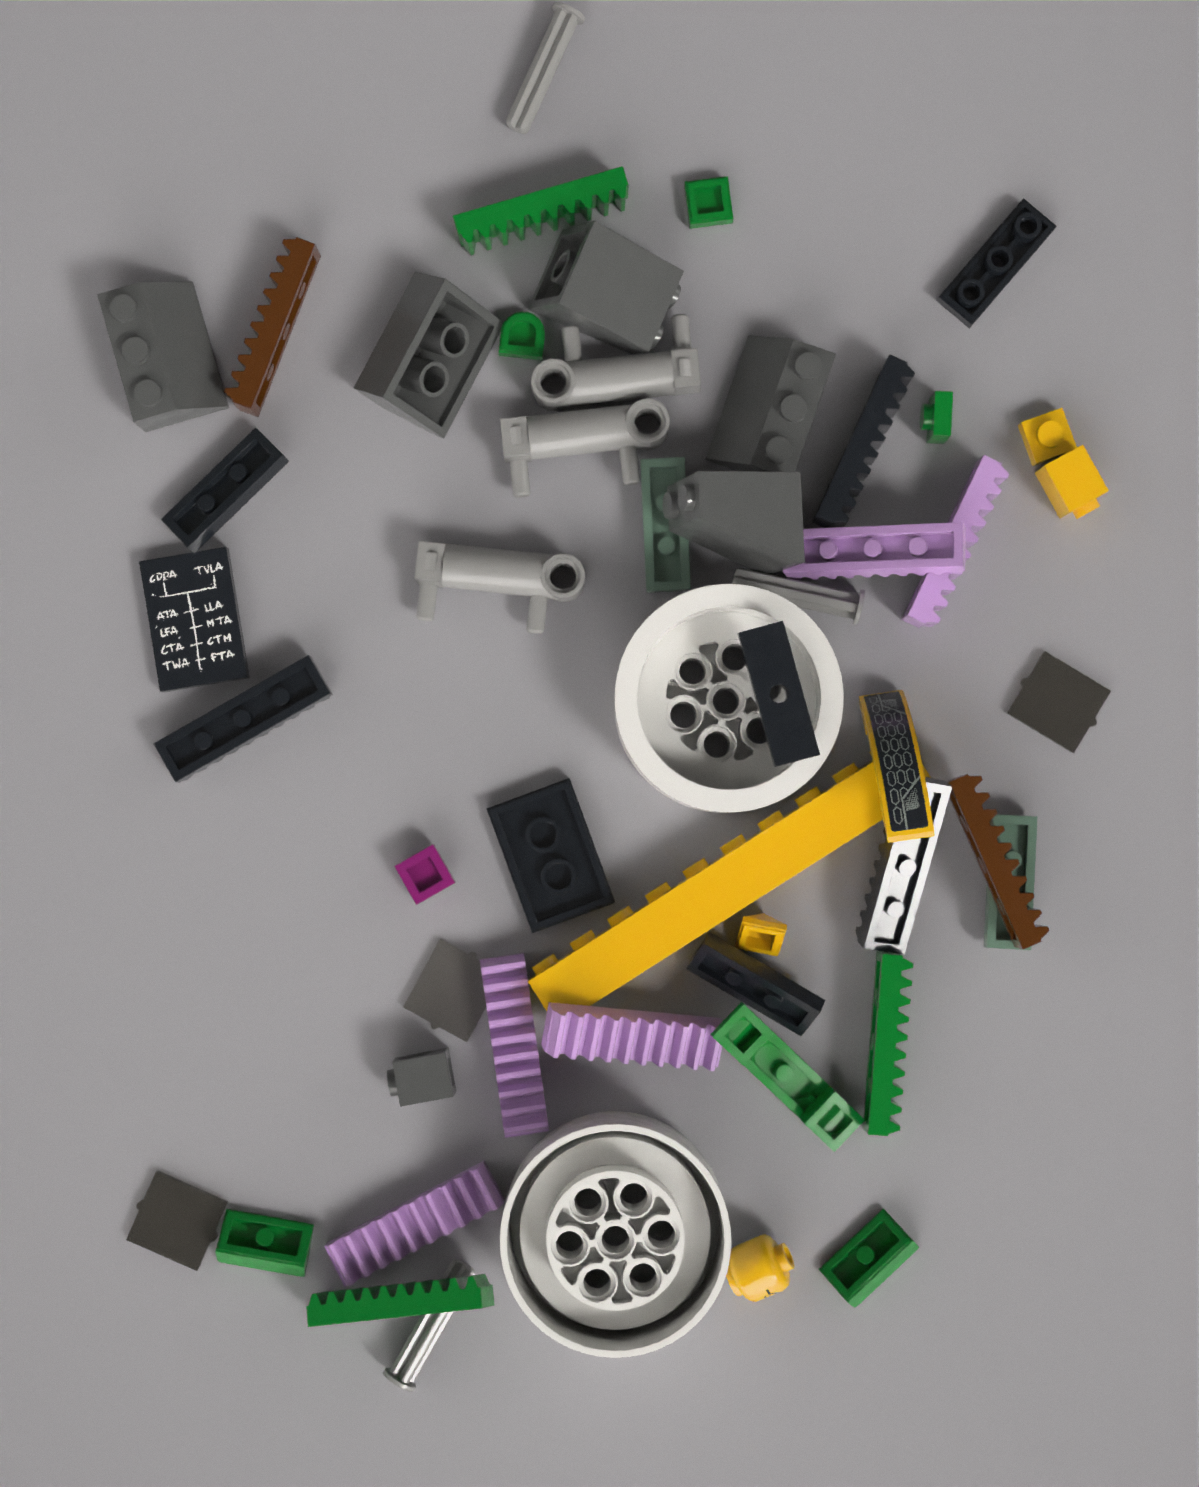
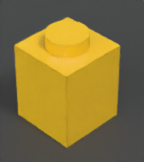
(1072, 483)

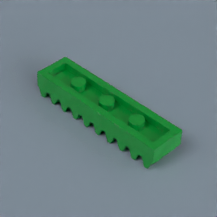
(542, 207)
(882, 1044)
(400, 1300)

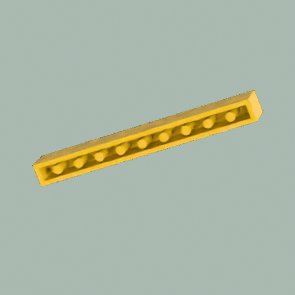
(712, 890)

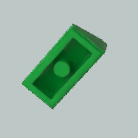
(264, 1243)
(869, 1258)

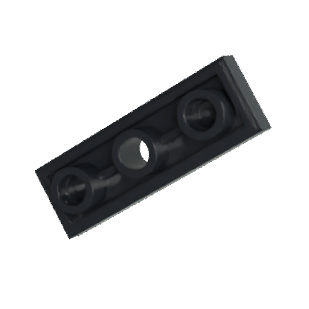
(983, 281)
(771, 665)

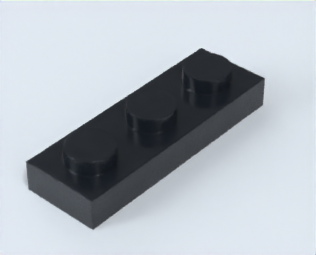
(225, 490)
(755, 984)

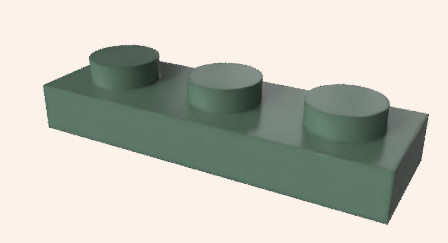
(665, 552)
(1023, 836)

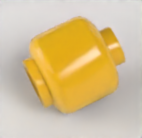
(759, 1268)

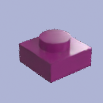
(425, 874)

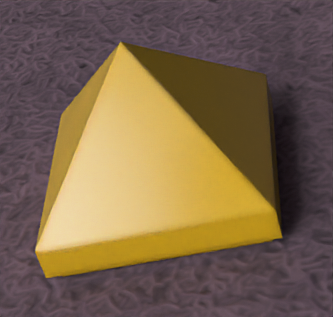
(761, 934)

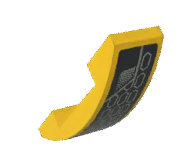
(897, 766)

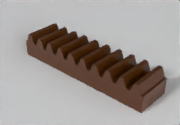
(278, 323)
(993, 865)

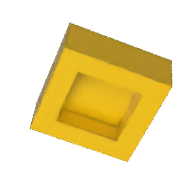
(1047, 436)

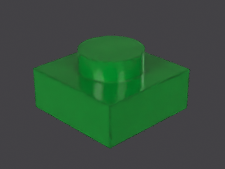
(937, 417)

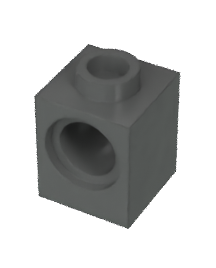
(422, 1077)

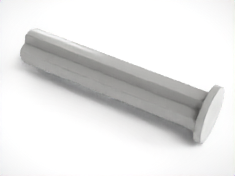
(543, 67)
(805, 594)
(423, 1338)

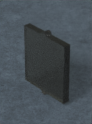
(1058, 702)
(449, 991)
(177, 1220)

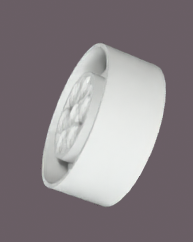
(649, 685)
(606, 1155)

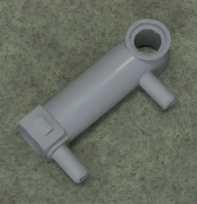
(621, 376)
(581, 433)
(494, 572)

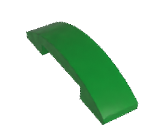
(787, 1076)

